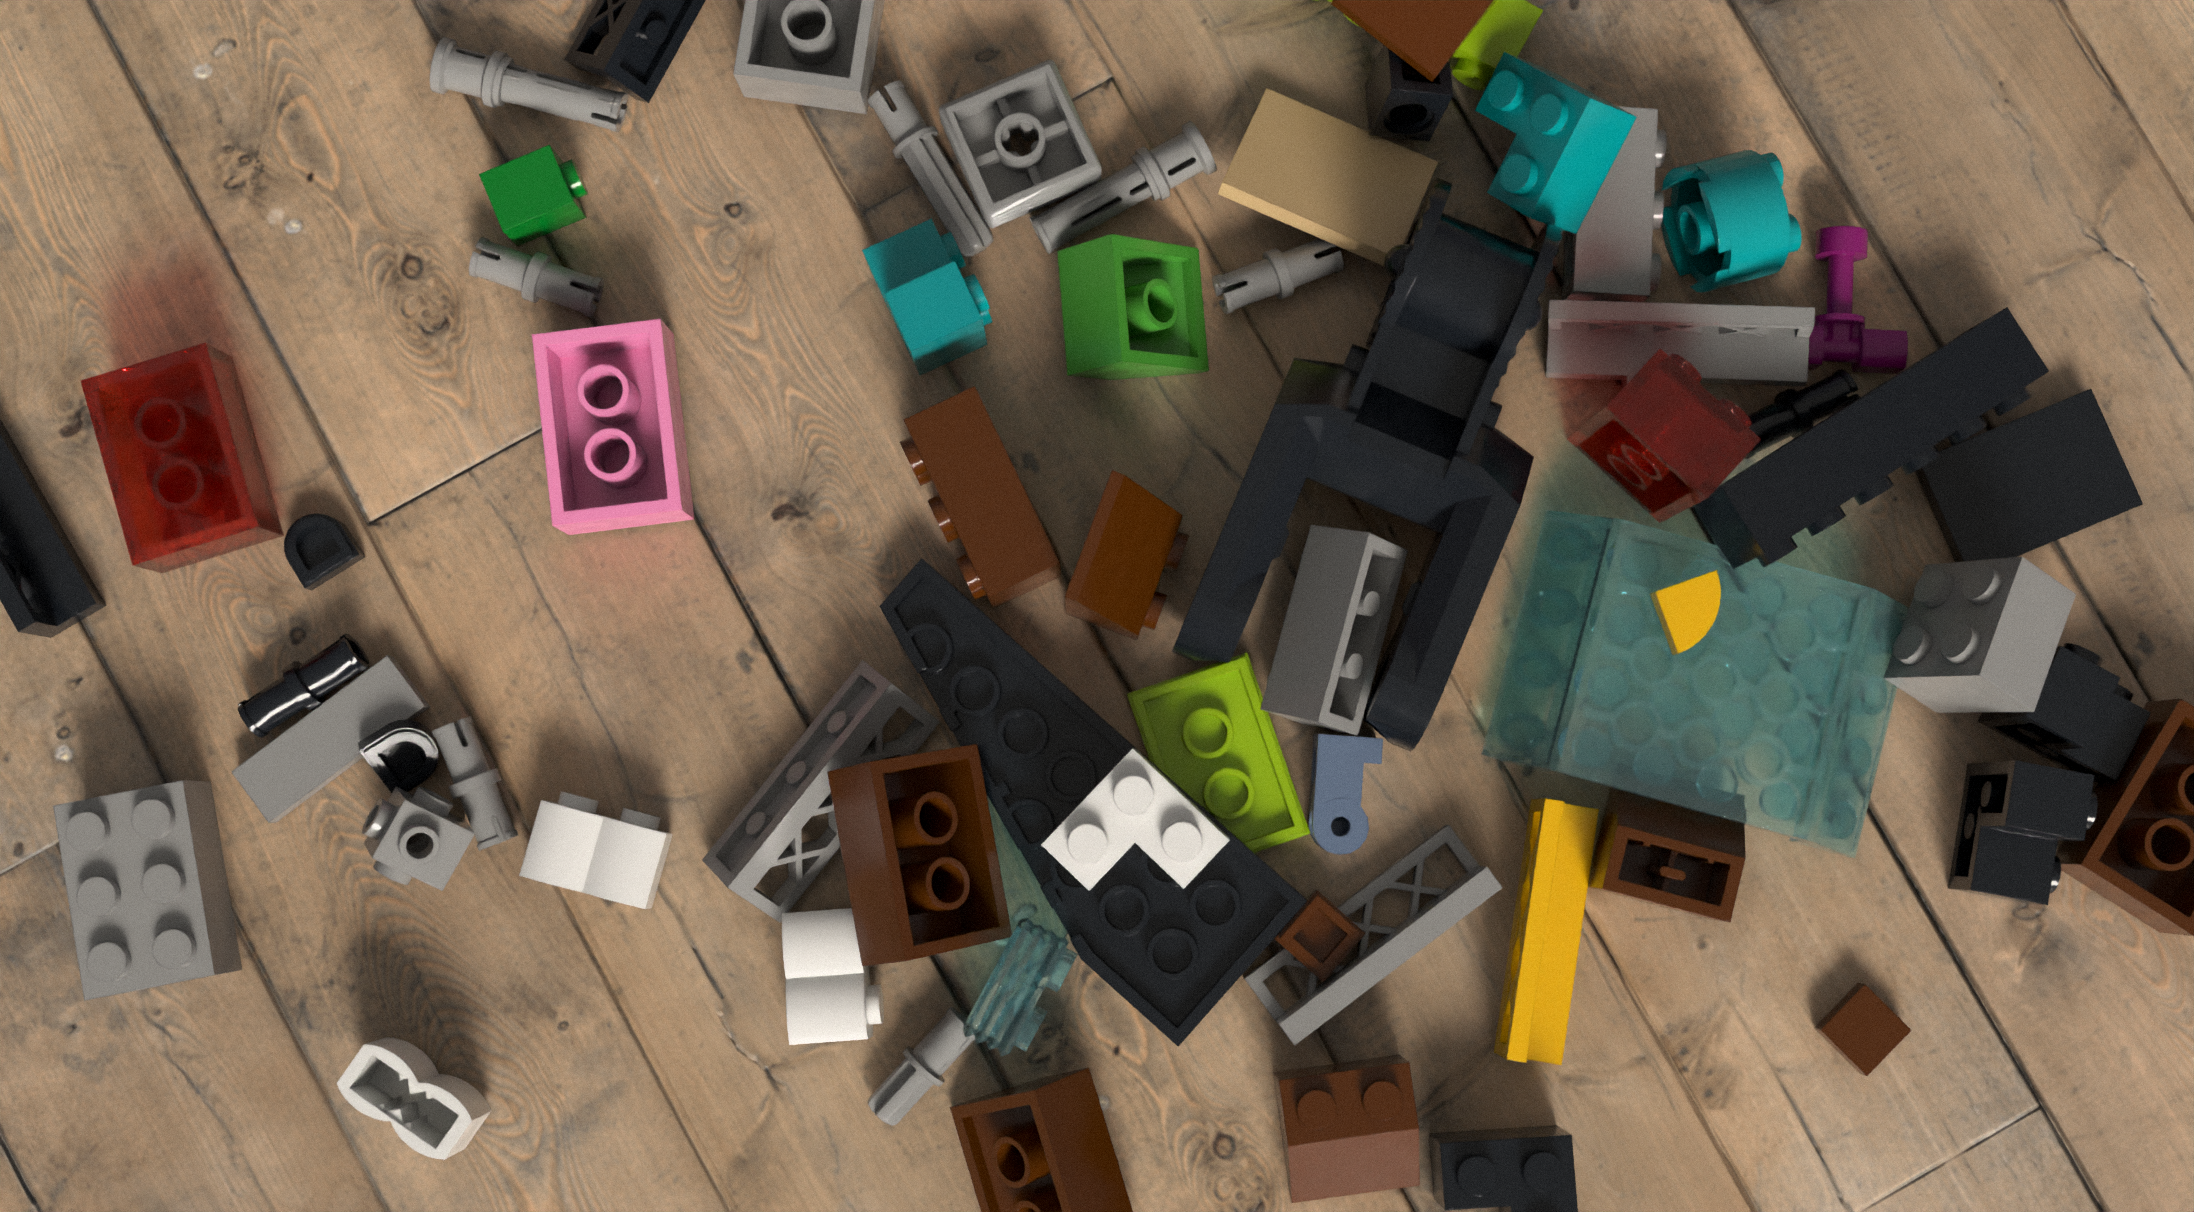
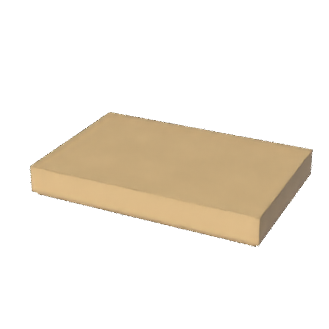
(1327, 177)

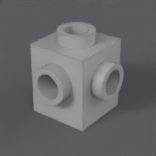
(427, 855)

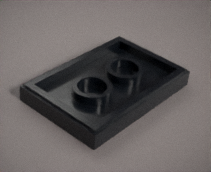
(2029, 482)

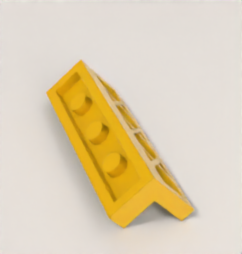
(1546, 932)

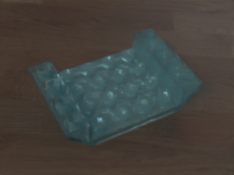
(1753, 724)

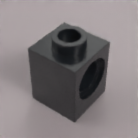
(1403, 100)

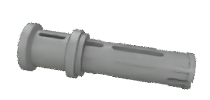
(501, 81)
(1148, 176)

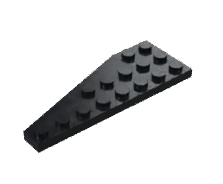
(1039, 759)

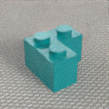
(1560, 143)
(927, 296)

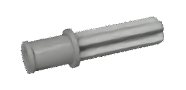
(931, 169)

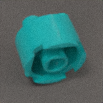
(1728, 219)

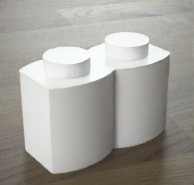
(596, 852)
(825, 981)
(426, 1108)

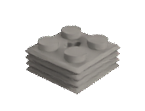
(1038, 109)

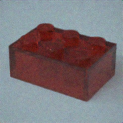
(1665, 436)
(181, 458)

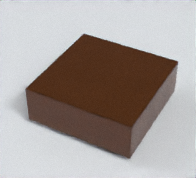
(1319, 935)
(1862, 1029)

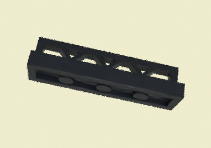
(638, 43)
(40, 571)

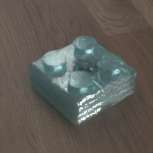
(1007, 1006)

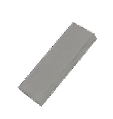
(328, 739)

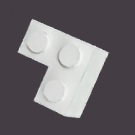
(1141, 808)

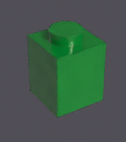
(535, 194)

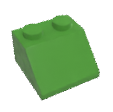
(1132, 309)

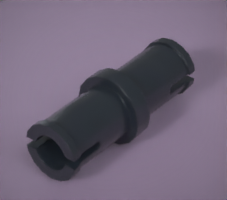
(1801, 410)
(303, 685)

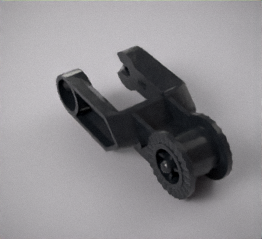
(1404, 433)

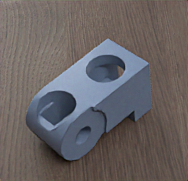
(1335, 795)

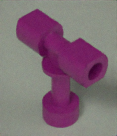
(1839, 333)

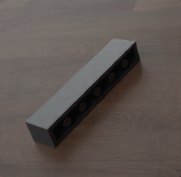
(1870, 439)

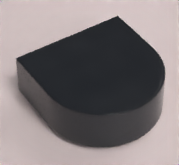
(320, 549)
(401, 754)

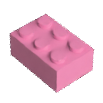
(612, 427)

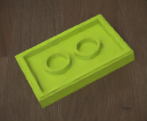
(1222, 750)

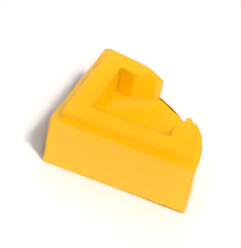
(1688, 610)

